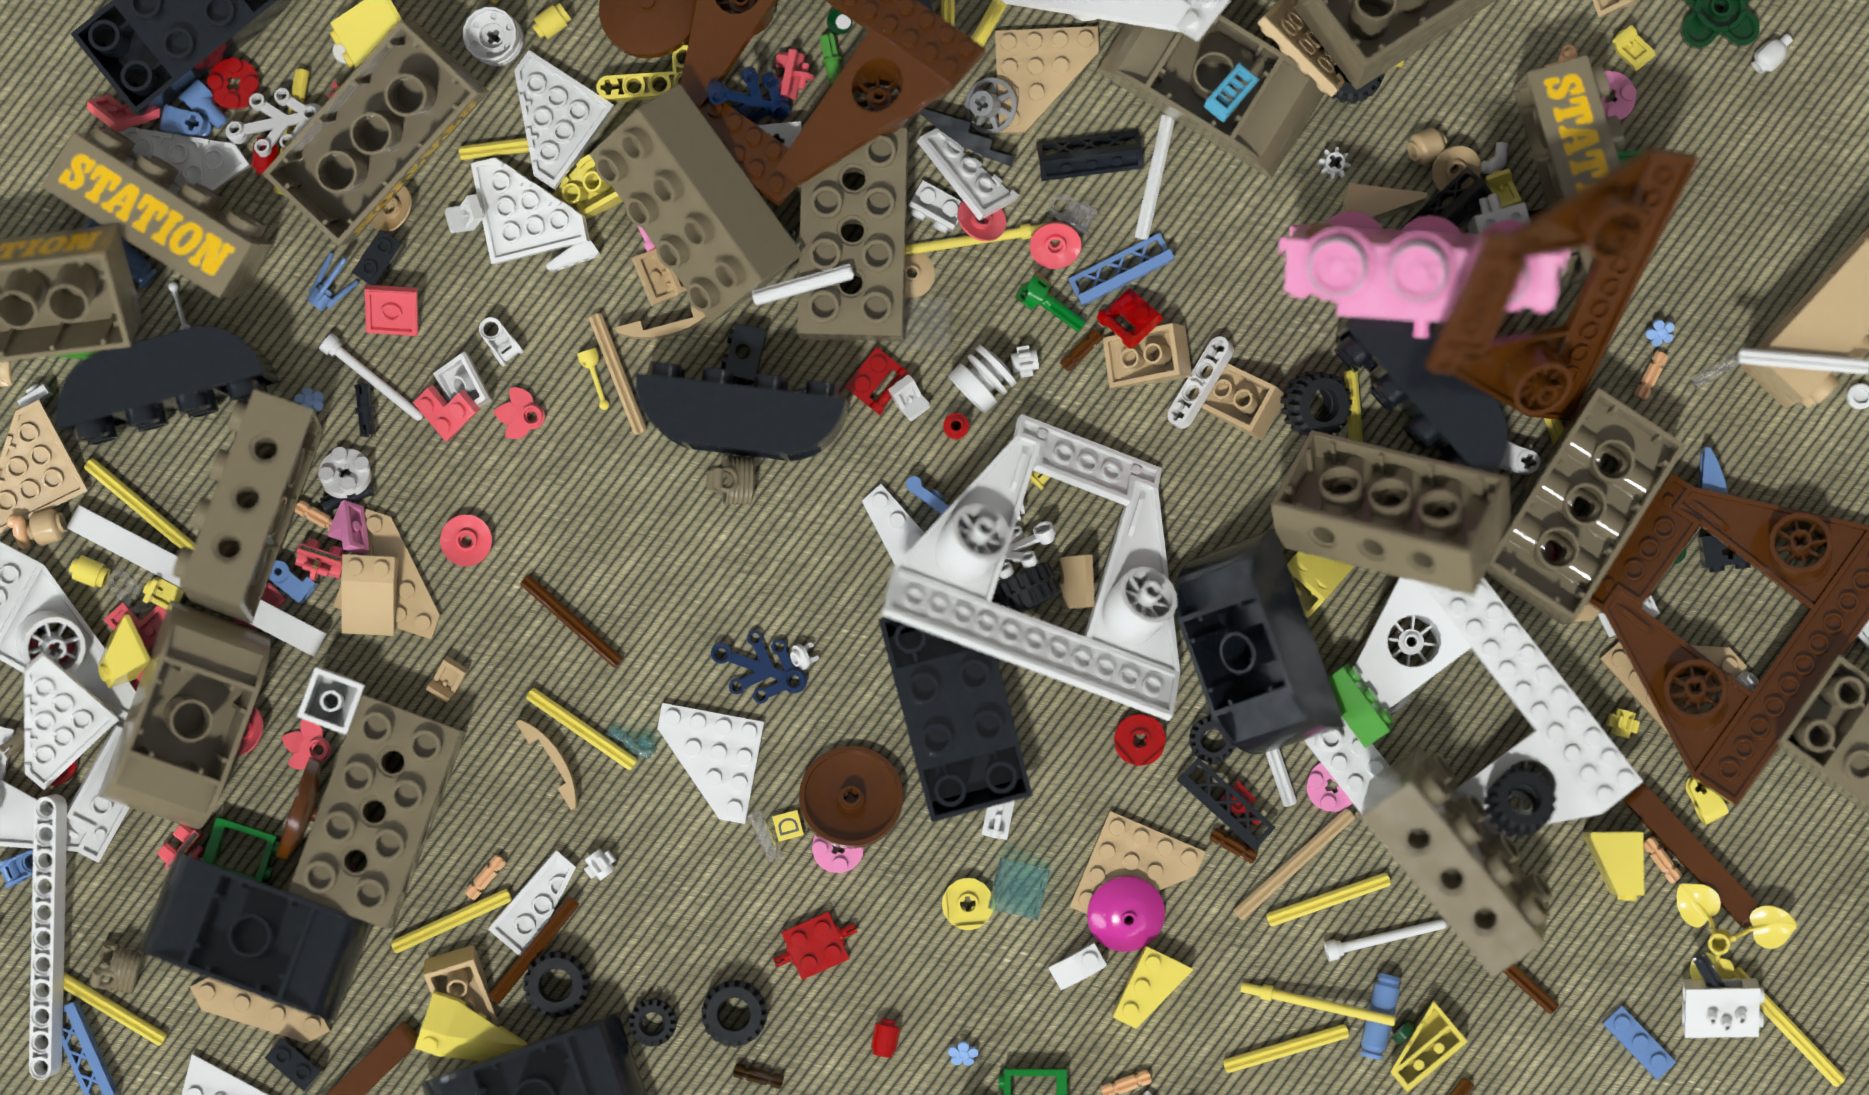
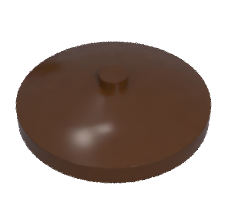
(647, 26)
(851, 797)
(302, 810)

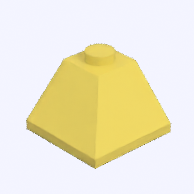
(123, 655)

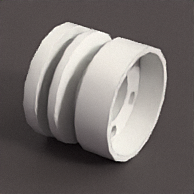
(478, 33)
(982, 379)

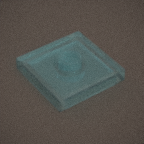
(1018, 888)

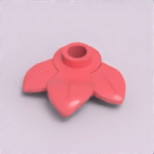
(516, 414)
(303, 744)

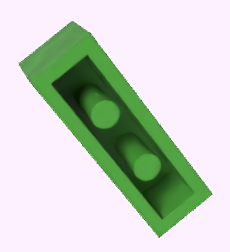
(1359, 705)

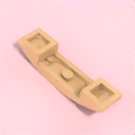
(636, 331)
(568, 789)

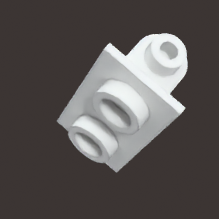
(998, 820)

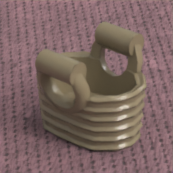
(740, 480)
(123, 968)

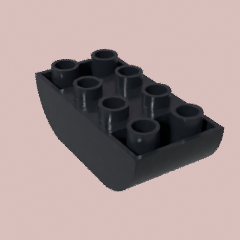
(162, 46)
(157, 377)
(1442, 408)
(741, 419)
(1254, 647)
(955, 721)
(254, 937)
(572, 1062)

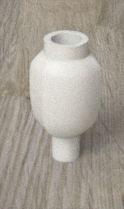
(1771, 54)

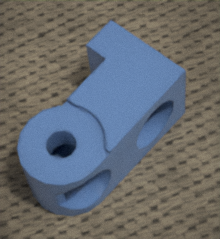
(284, 578)

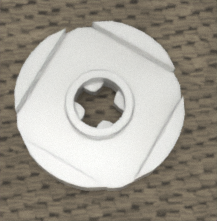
(348, 484)

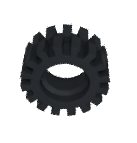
(1199, 748)
(638, 1030)

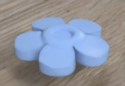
(1661, 332)
(310, 399)
(962, 1053)

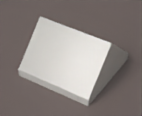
(462, 375)

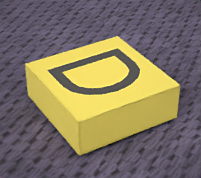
(788, 825)

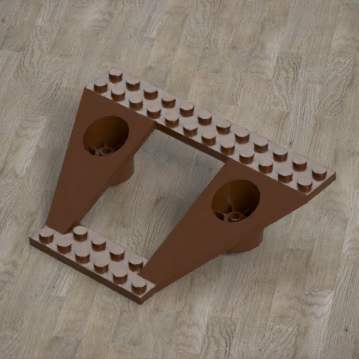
(904, 50)
(1552, 367)
(1739, 735)

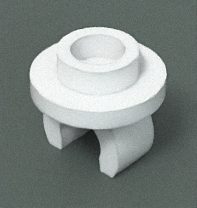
(800, 656)

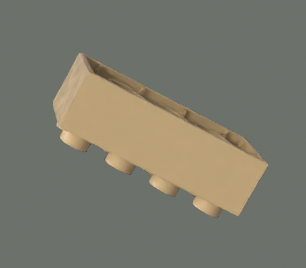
(1824, 322)

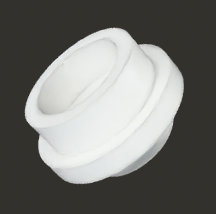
(1331, 740)

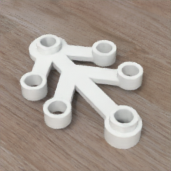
(278, 123)
(1043, 533)

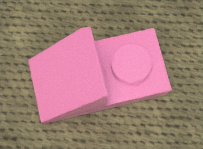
(350, 528)

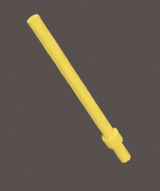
(1025, 232)
(1268, 993)

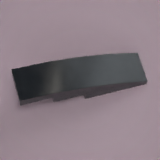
(959, 130)

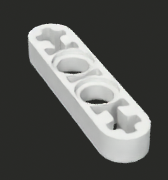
(1204, 384)

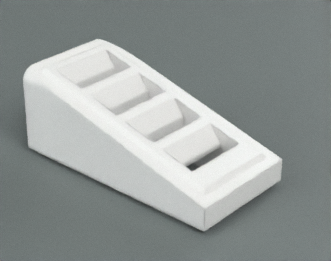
(572, 256)

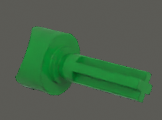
(1037, 293)

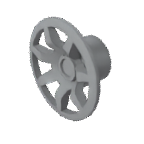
(988, 104)

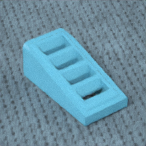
(1219, 104)

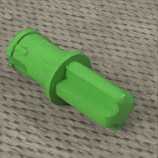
(831, 57)

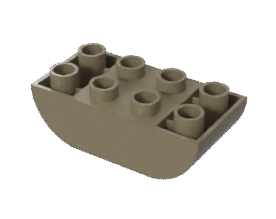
(1182, 74)
(187, 716)
(1833, 732)

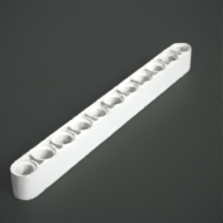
(162, 562)
(56, 928)

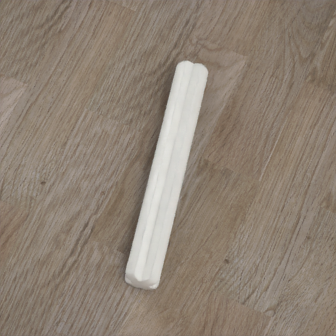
(803, 284)

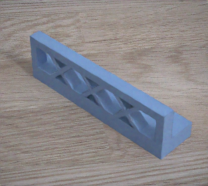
(1124, 278)
(90, 1052)

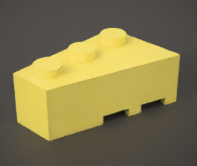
(1149, 986)
(1428, 1048)

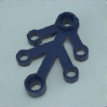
(775, 107)
(763, 669)

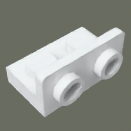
(935, 206)

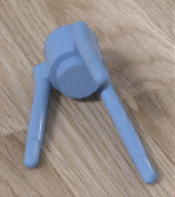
(319, 294)

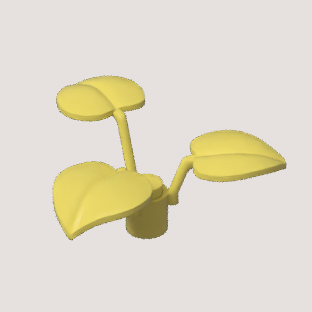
(1700, 902)

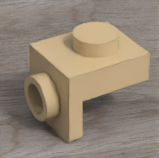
(447, 679)

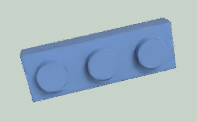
(1638, 1042)

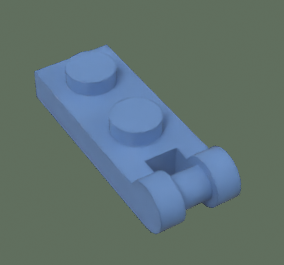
(933, 498)

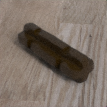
(758, 1076)

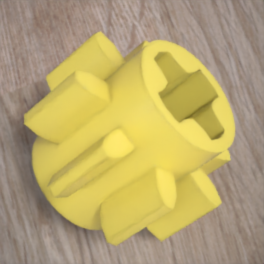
(1623, 723)

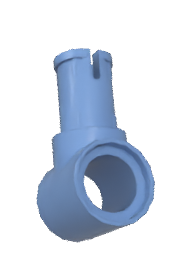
(200, 100)

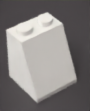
(331, 700)

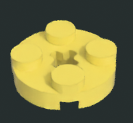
(958, 915)

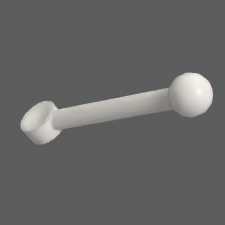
(173, 286)

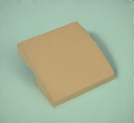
(657, 280)
(1077, 582)

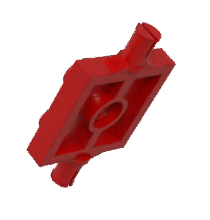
(815, 945)

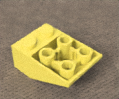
(1315, 578)

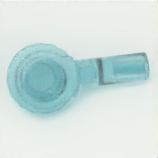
(641, 747)

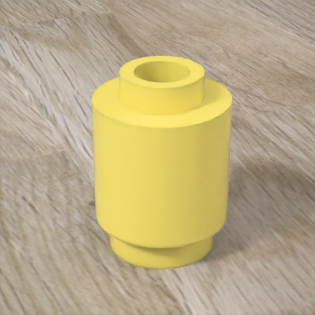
(551, 21)
(89, 571)

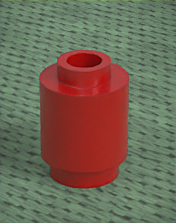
(260, 163)
(956, 435)
(885, 1038)

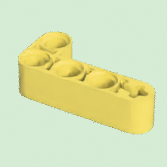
(646, 79)

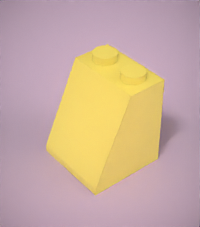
(364, 29)
(1619, 861)

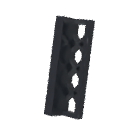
(1090, 159)
(1464, 203)
(1223, 814)

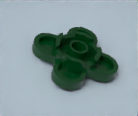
(1705, 24)

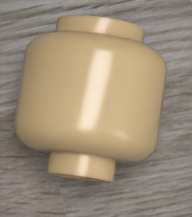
(1426, 146)
(46, 527)

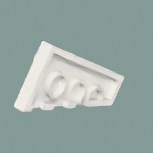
(973, 184)
(892, 523)
(533, 904)
(210, 1079)

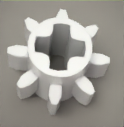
(1334, 156)
(1024, 361)
(600, 864)

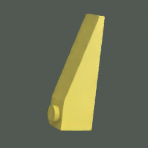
(586, 190)
(460, 1033)

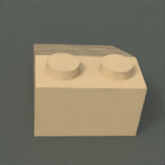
(1380, 201)
(1156, 359)
(1243, 401)
(369, 594)
(461, 976)

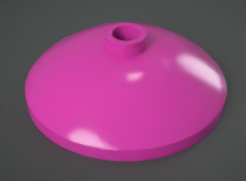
(1122, 898)

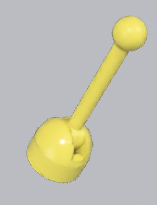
(590, 359)

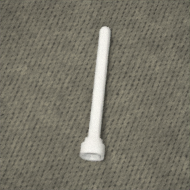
(333, 347)
(1335, 949)

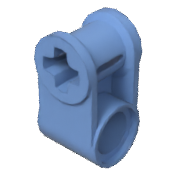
(182, 122)
(17, 869)

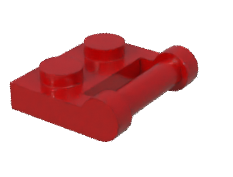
(1134, 311)
(871, 375)

